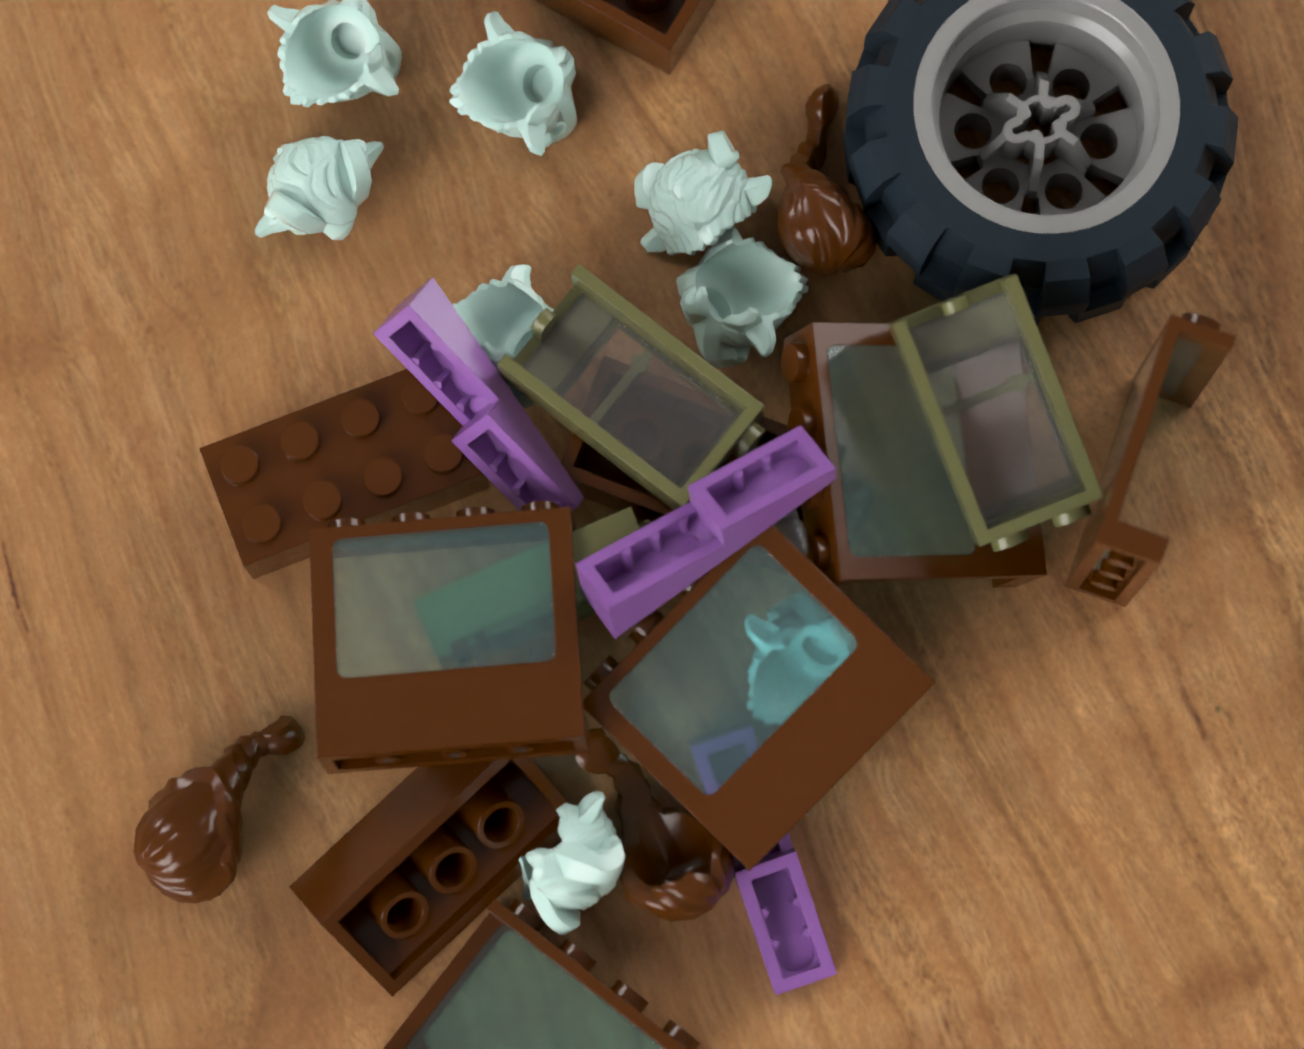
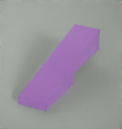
(495, 428)
(722, 516)
(784, 919)

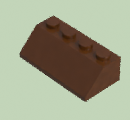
(429, 862)

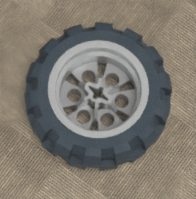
(1075, 261)

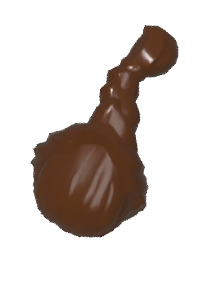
(815, 214)
(194, 824)
(670, 857)

